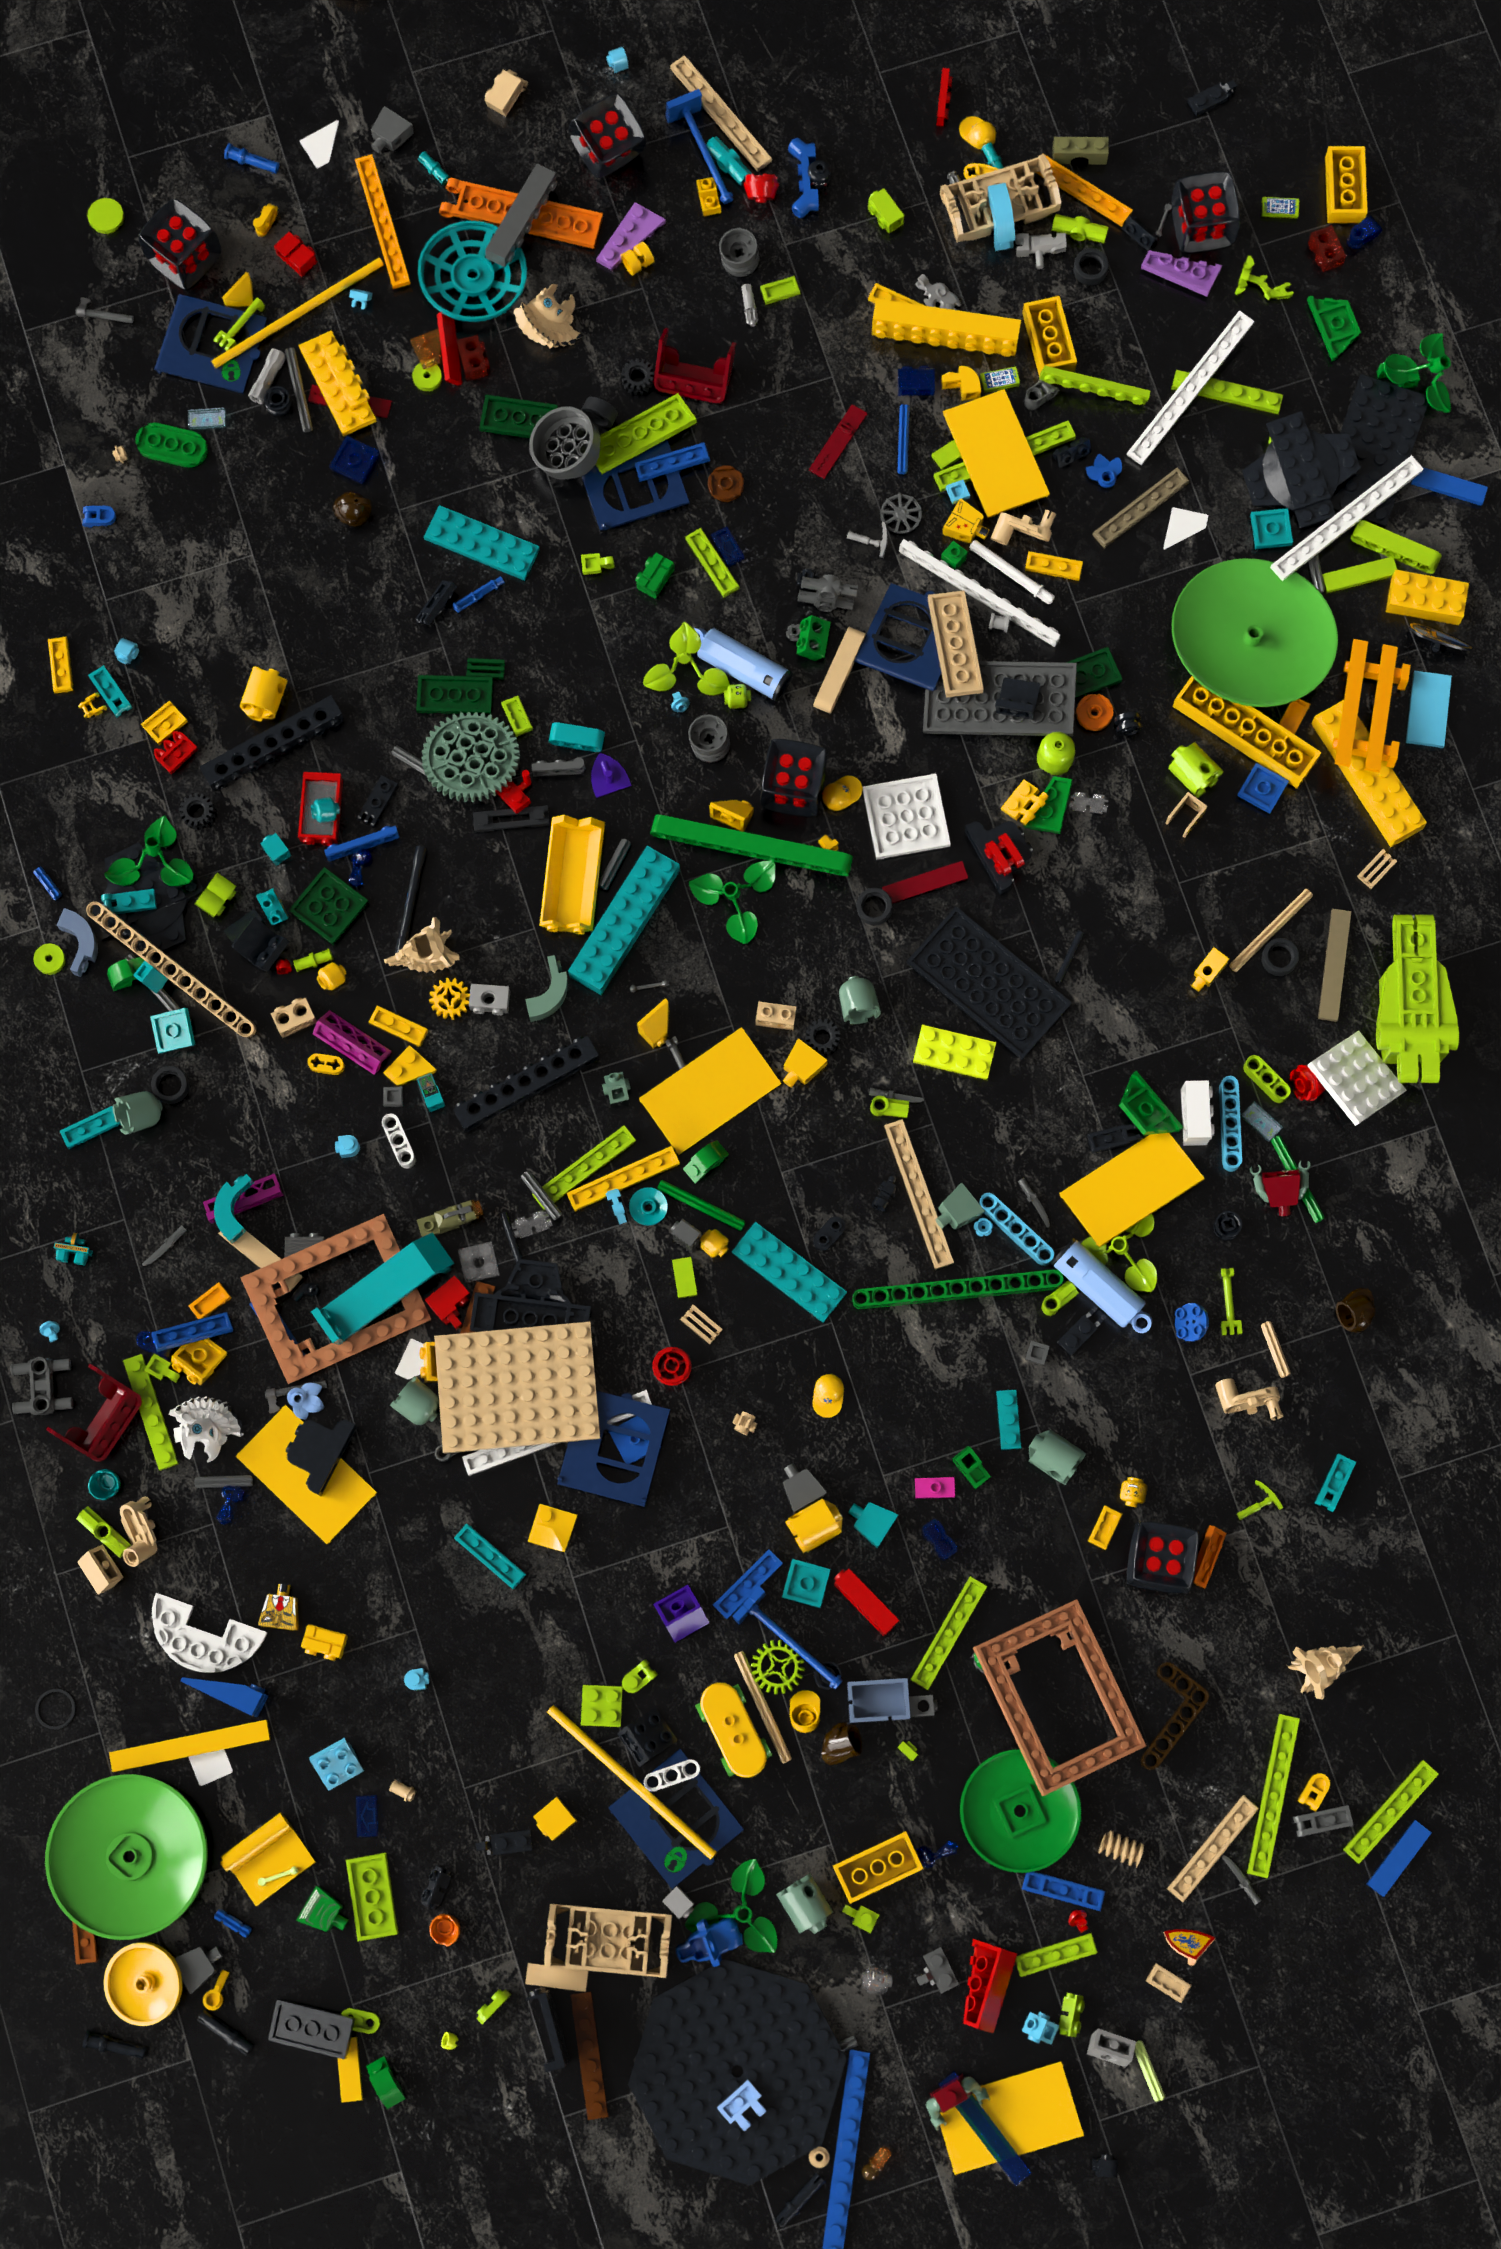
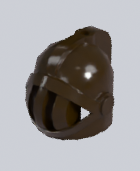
(352, 508)
(1356, 1310)
(838, 1745)

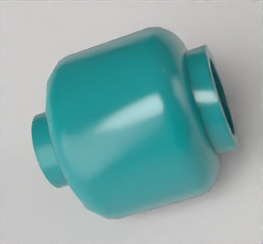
(325, 810)

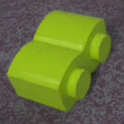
(215, 895)

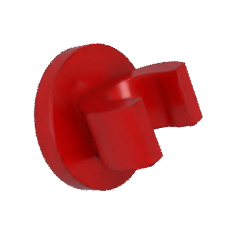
(1077, 1918)

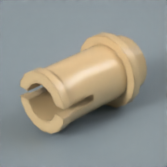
(402, 1790)

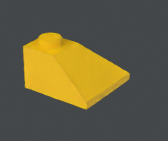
(732, 813)
(655, 1025)

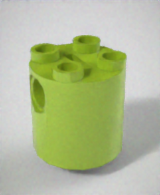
(1194, 768)

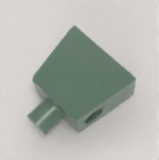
(959, 1208)

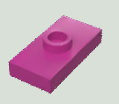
(934, 1487)

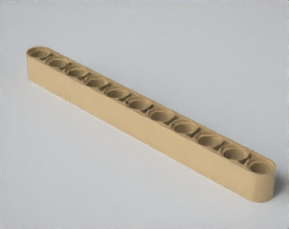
(164, 963)

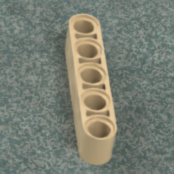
(839, 670)
(260, 1255)

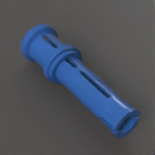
(244, 156)

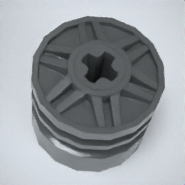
(740, 244)
(709, 728)

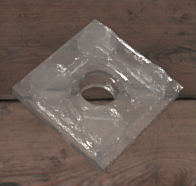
(470, 1254)

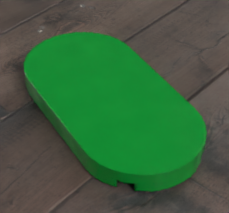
(171, 445)

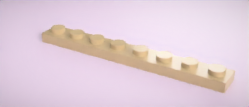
(721, 114)
(918, 1194)

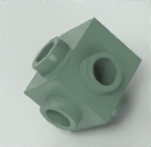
(616, 1087)

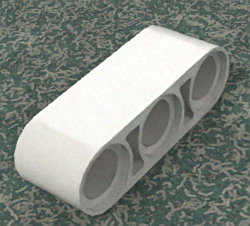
(402, 1149)
(679, 1768)

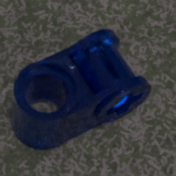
(1364, 232)
(150, 1347)

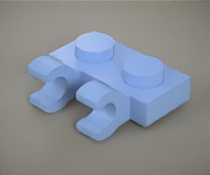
(740, 2101)

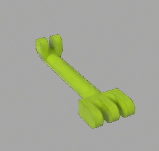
(227, 338)
(1231, 1322)

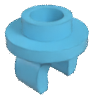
(680, 703)
(50, 1329)

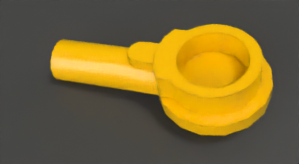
(213, 1998)

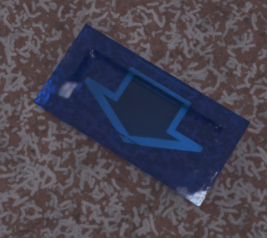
(727, 546)
(366, 1816)

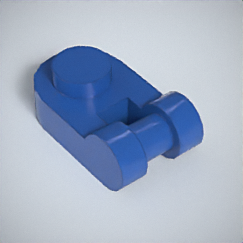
(104, 516)

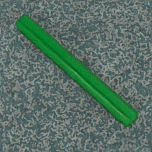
(1290, 1164)
(701, 1205)

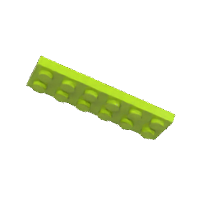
(643, 432)

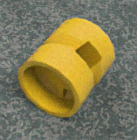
(631, 260)

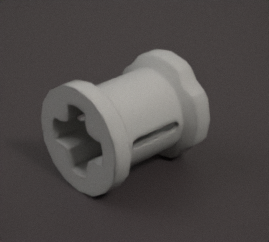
(999, 622)

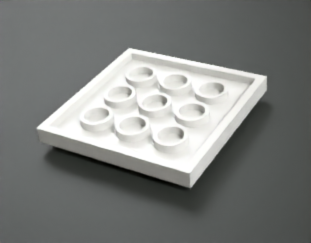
(906, 816)
(1356, 1078)

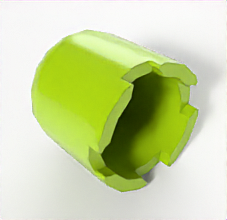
(1057, 758)

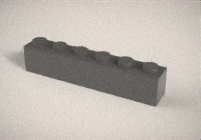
(521, 215)

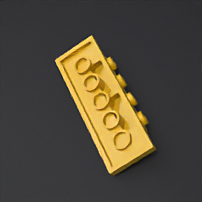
(338, 383)

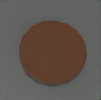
(725, 483)

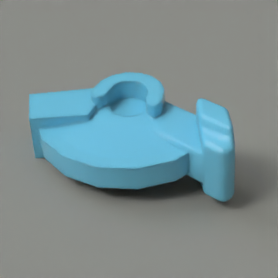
(617, 1207)

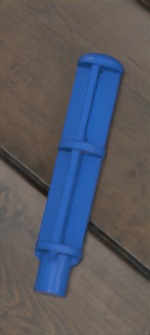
(477, 594)

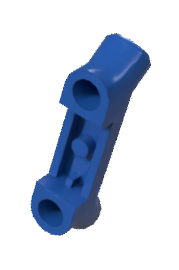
(809, 199)

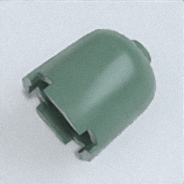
(858, 1000)
(137, 1111)
(417, 1402)

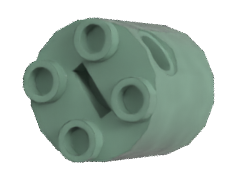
(1055, 1455)
(805, 1905)

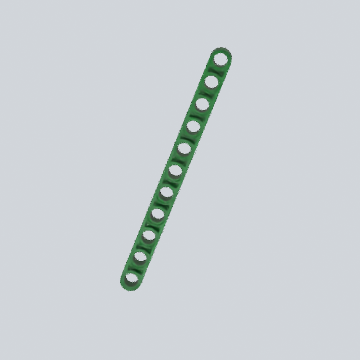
(752, 845)
(985, 1282)

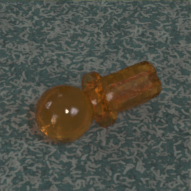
(870, 2170)

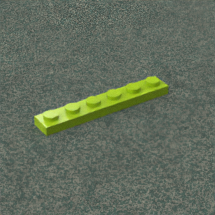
(1091, 384)
(1235, 393)
(588, 1164)
(151, 1413)
(948, 1633)
(1390, 1812)

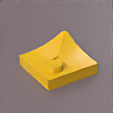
(552, 1528)

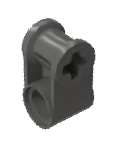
(1042, 392)

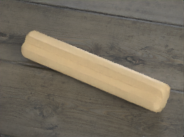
(1275, 1349)

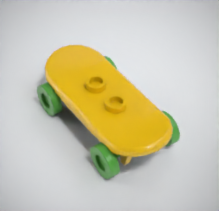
(733, 1730)

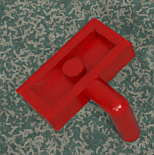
(513, 794)

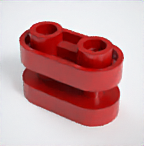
(1001, 864)

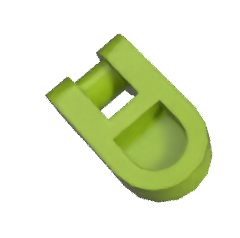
(633, 1683)

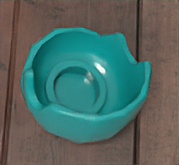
(104, 1484)

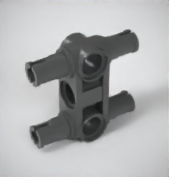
(827, 593)
(41, 1386)

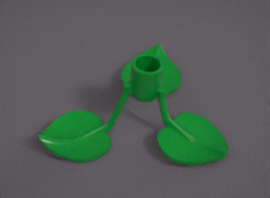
(1433, 350)
(158, 835)
(709, 886)
(749, 1880)

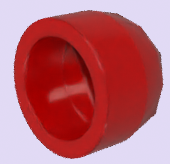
(283, 966)

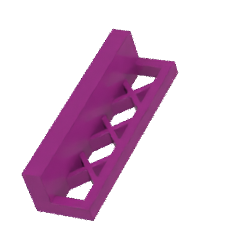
(348, 1043)
(249, 1202)

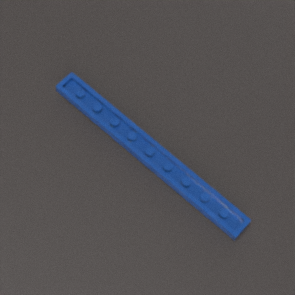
(846, 2150)

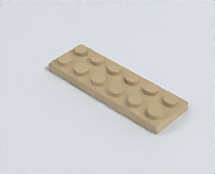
(955, 644)

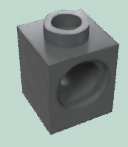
(913, 1703)

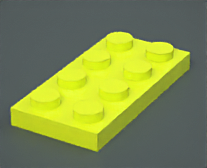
(954, 1052)

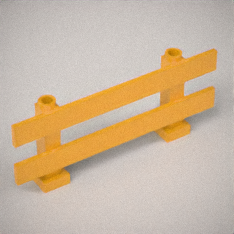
(1386, 675)

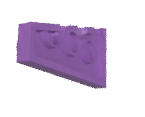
(633, 229)
(1186, 273)

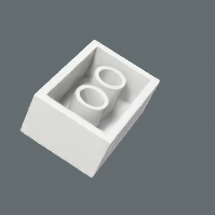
(1196, 1113)

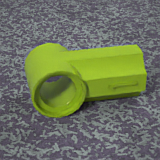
(892, 1107)
(1060, 1298)

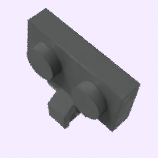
(938, 1971)

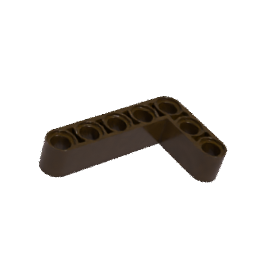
(1183, 1723)

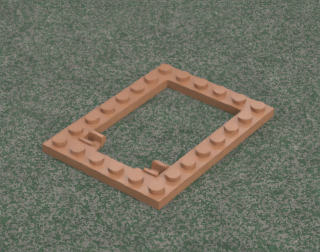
(263, 1296)
(1003, 1647)

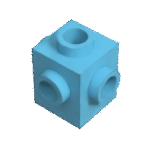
(1040, 2028)

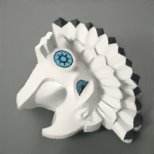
(205, 1422)

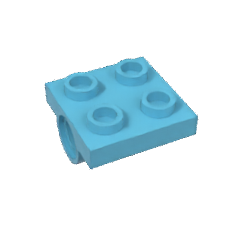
(336, 1764)

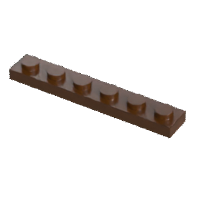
(589, 2055)

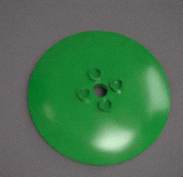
(1014, 1841)

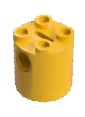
(263, 694)
(815, 1524)

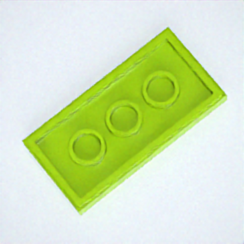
(372, 1897)

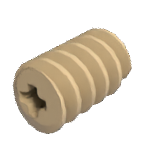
(1121, 1848)

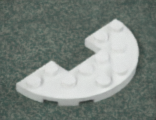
(197, 1648)

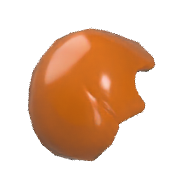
(445, 1929)

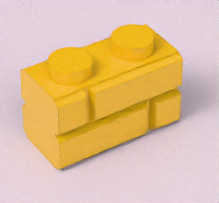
(324, 1642)

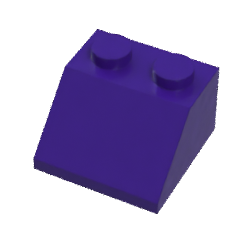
(681, 1613)

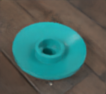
(646, 1197)

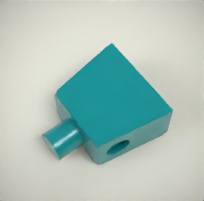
(873, 1522)

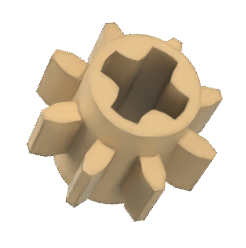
(744, 1423)

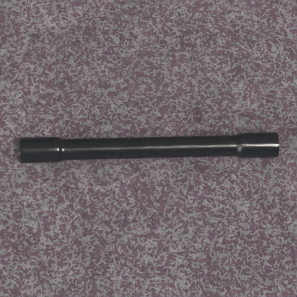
(418, 862)

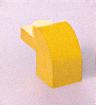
(965, 379)

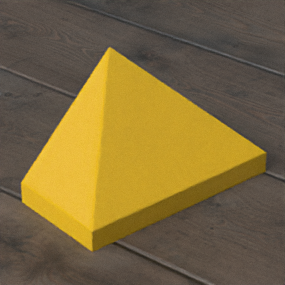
(240, 293)

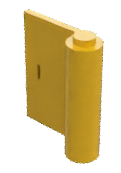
(267, 1853)

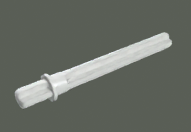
(1012, 572)

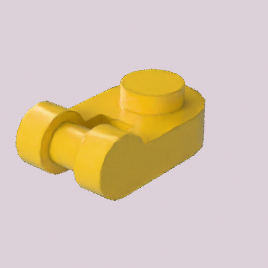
(265, 220)
(1318, 1784)

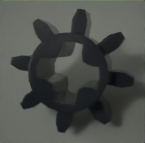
(807, 573)

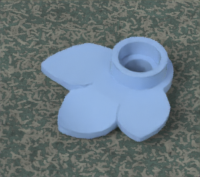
(308, 1401)

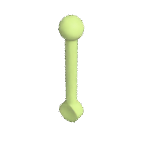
(262, 1881)

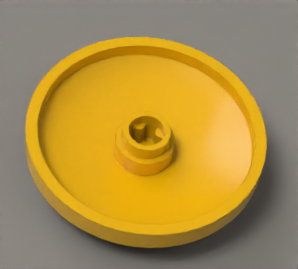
(143, 1983)

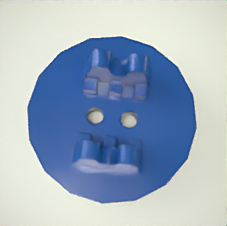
(1190, 1313)

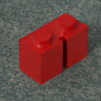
(295, 254)

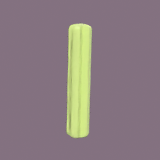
(1148, 2071)

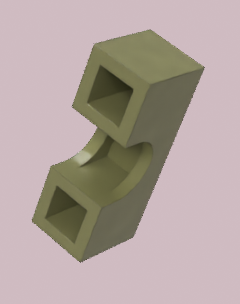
(1092, 148)

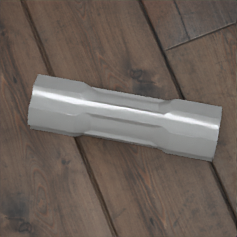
(273, 364)

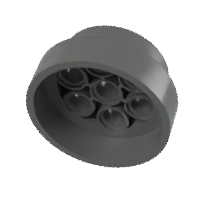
(552, 432)

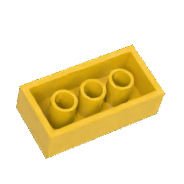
(1346, 184)
(1049, 334)
(1427, 597)
(877, 1867)

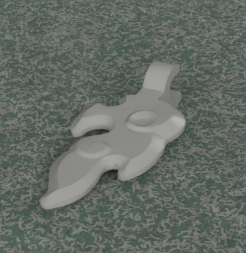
(937, 293)

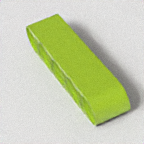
(1394, 545)

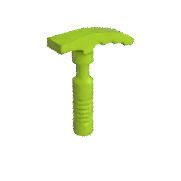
(1257, 1506)

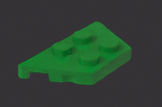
(1335, 324)
(1147, 1109)

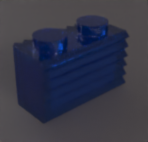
(916, 381)

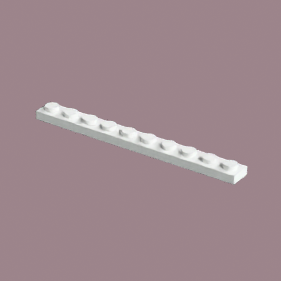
(1190, 388)
(1346, 518)
(983, 595)
(489, 1458)

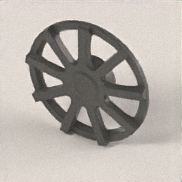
(901, 513)

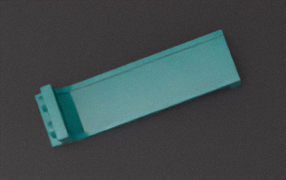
(383, 1288)

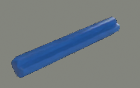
(903, 439)

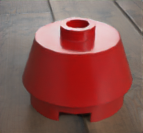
(761, 187)
(1306, 1083)
(671, 1366)

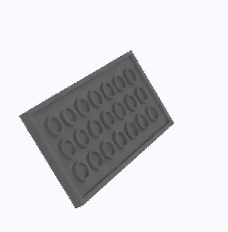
(978, 714)

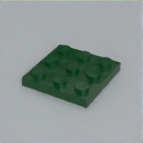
(328, 906)

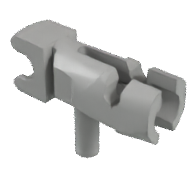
(1040, 245)

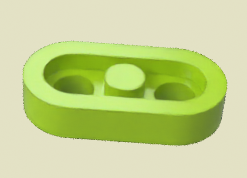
(486, 2011)
(361, 2018)

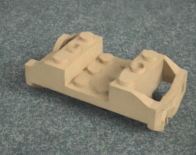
(1021, 190)
(608, 1940)

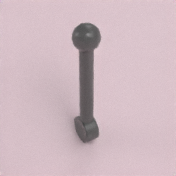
(1168, 207)
(633, 988)

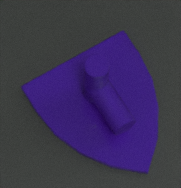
(608, 776)

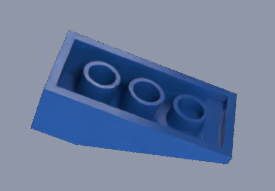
(242, 1697)

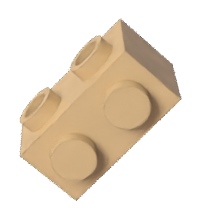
(100, 1569)

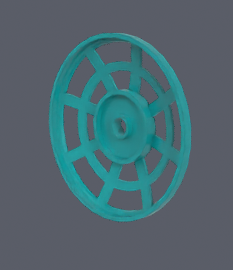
(463, 266)

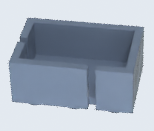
(878, 1700)

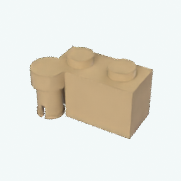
(505, 92)

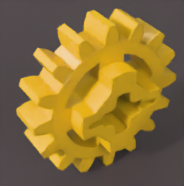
(442, 999)

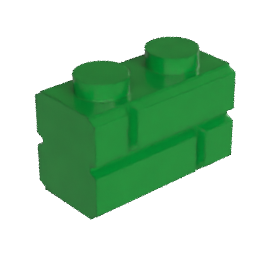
(655, 575)

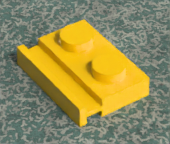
(164, 722)

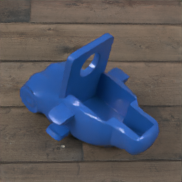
(710, 1941)

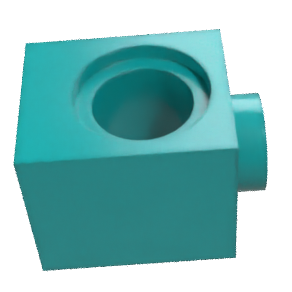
(275, 848)
(150, 977)

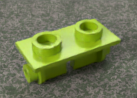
(1070, 2024)

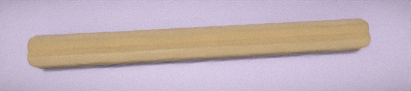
(1273, 928)
(762, 1707)

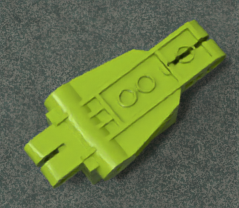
(1416, 1004)

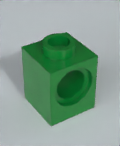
(954, 555)

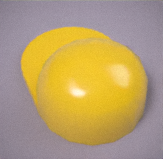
(977, 132)
(842, 793)
(828, 1395)
(805, 1711)

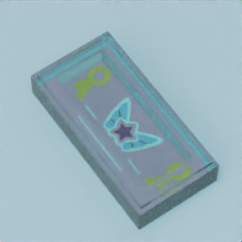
(206, 418)
(1261, 1121)

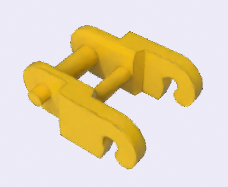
(94, 711)

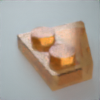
(427, 348)

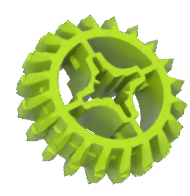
(769, 1652)

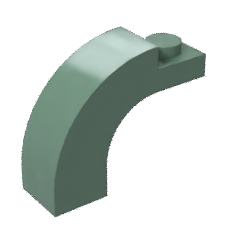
(552, 999)

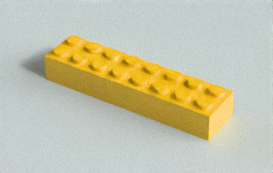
(945, 327)
(1249, 732)
(1379, 792)

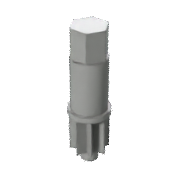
(749, 304)

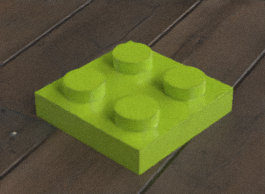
(601, 1706)

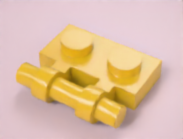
(1020, 800)

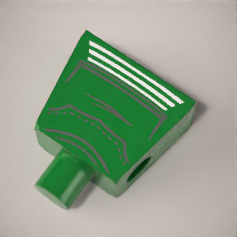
(322, 1911)

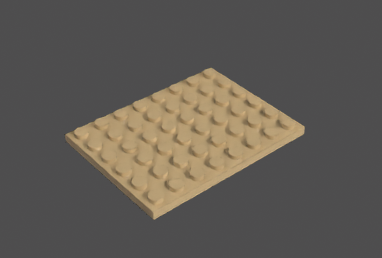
(517, 1387)

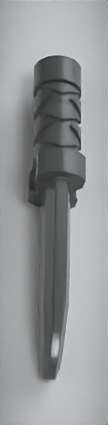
(889, 1094)
(1032, 1197)
(169, 1243)
(1244, 1883)

